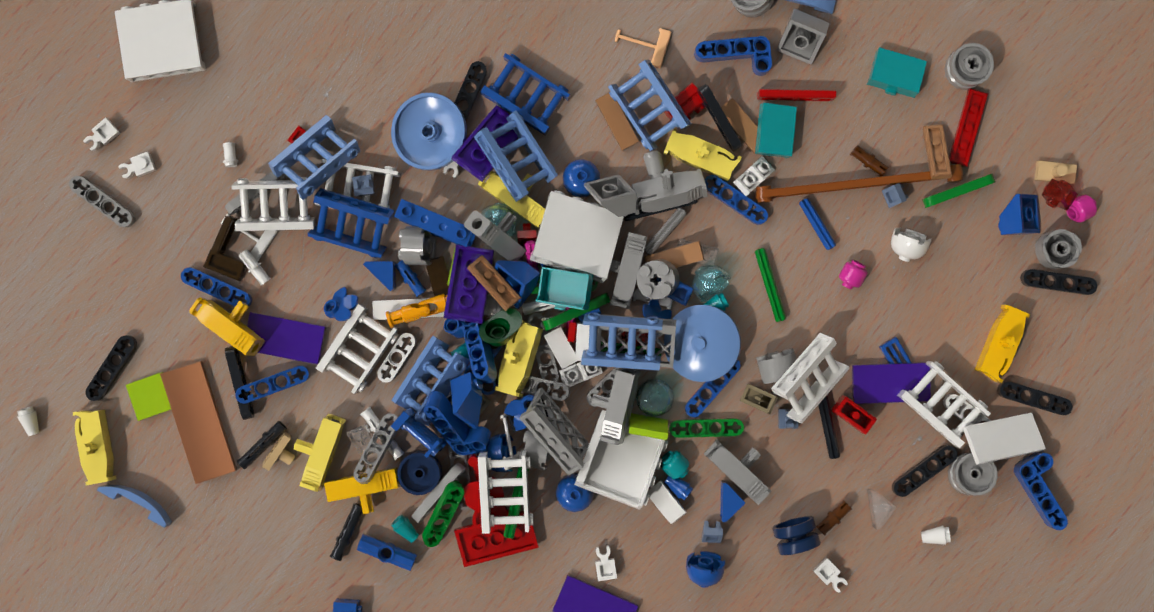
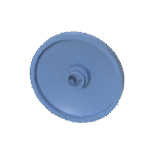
(428, 131)
(704, 343)

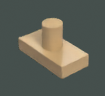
(1059, 171)
(279, 452)

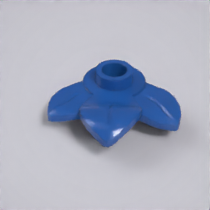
(340, 305)
(654, 310)
(516, 408)

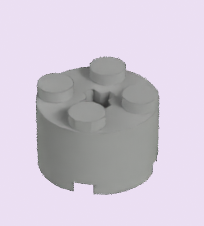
(416, 246)
(1047, 246)
(662, 269)
(775, 364)
(535, 451)

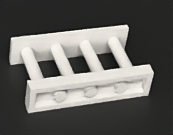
(389, 172)
(265, 221)
(339, 348)
(799, 372)
(940, 422)
(488, 501)

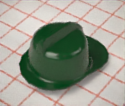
(500, 327)

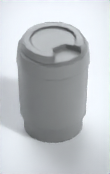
(654, 164)

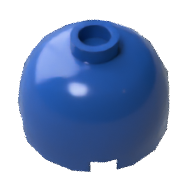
(577, 174)
(498, 448)
(571, 496)
(705, 568)

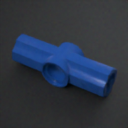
(374, 548)

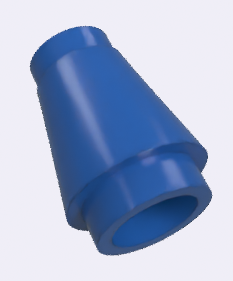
(679, 487)

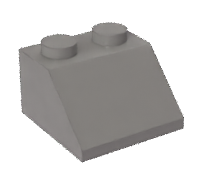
(803, 36)
(613, 195)

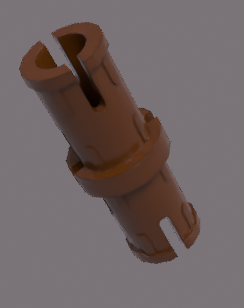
(869, 160)
(834, 517)

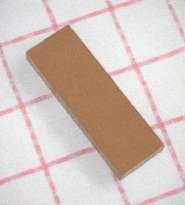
(617, 121)
(741, 123)
(937, 152)
(680, 255)
(493, 283)

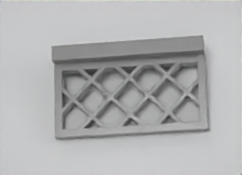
(668, 327)
(547, 433)

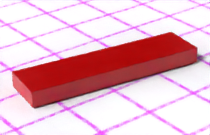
(796, 95)
(967, 127)

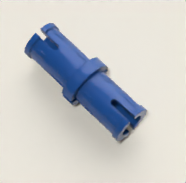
(418, 289)

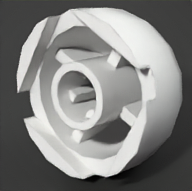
(909, 244)

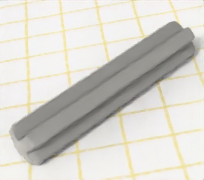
(666, 229)

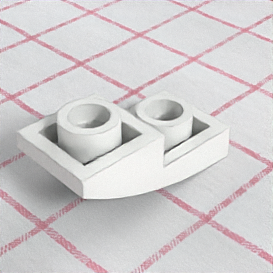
(754, 176)
(582, 340)
(560, 347)
(578, 373)
(666, 502)

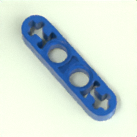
(733, 202)
(216, 288)
(271, 382)
(715, 390)

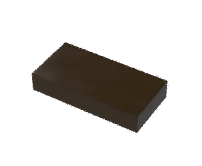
(224, 235)
(225, 265)
(438, 276)

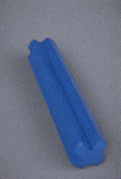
(817, 224)

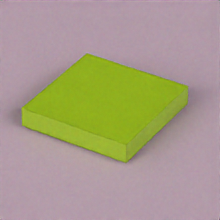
(148, 397)
(648, 426)

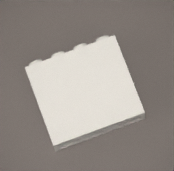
(158, 40)
(577, 236)
(621, 470)

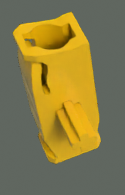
(228, 325)
(1002, 343)
(348, 487)

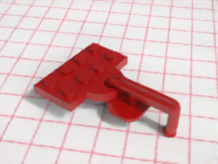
(480, 547)

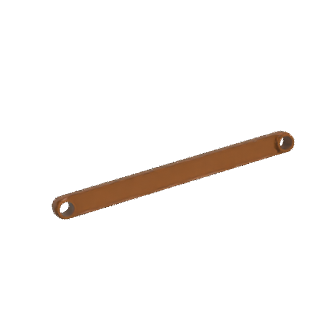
(765, 193)

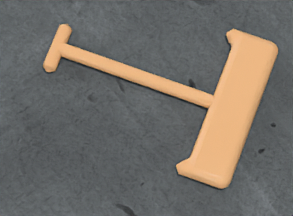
(660, 48)

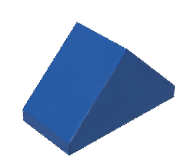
(384, 271)
(730, 502)

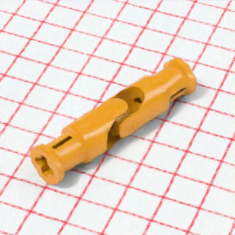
(417, 310)

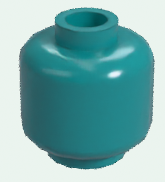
(675, 464)

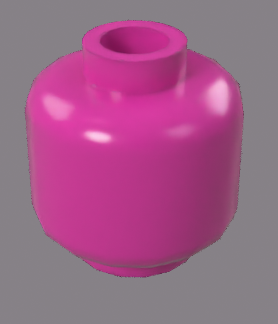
(1082, 208)
(853, 274)

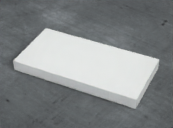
(1004, 438)

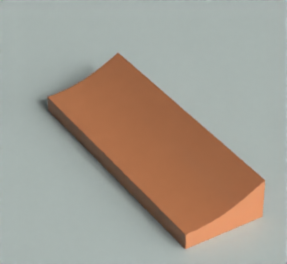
(198, 422)

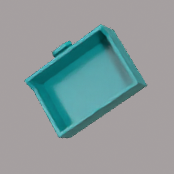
(896, 73)
(776, 130)
(565, 288)

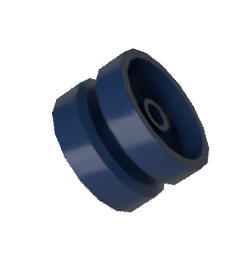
(420, 484)
(796, 535)

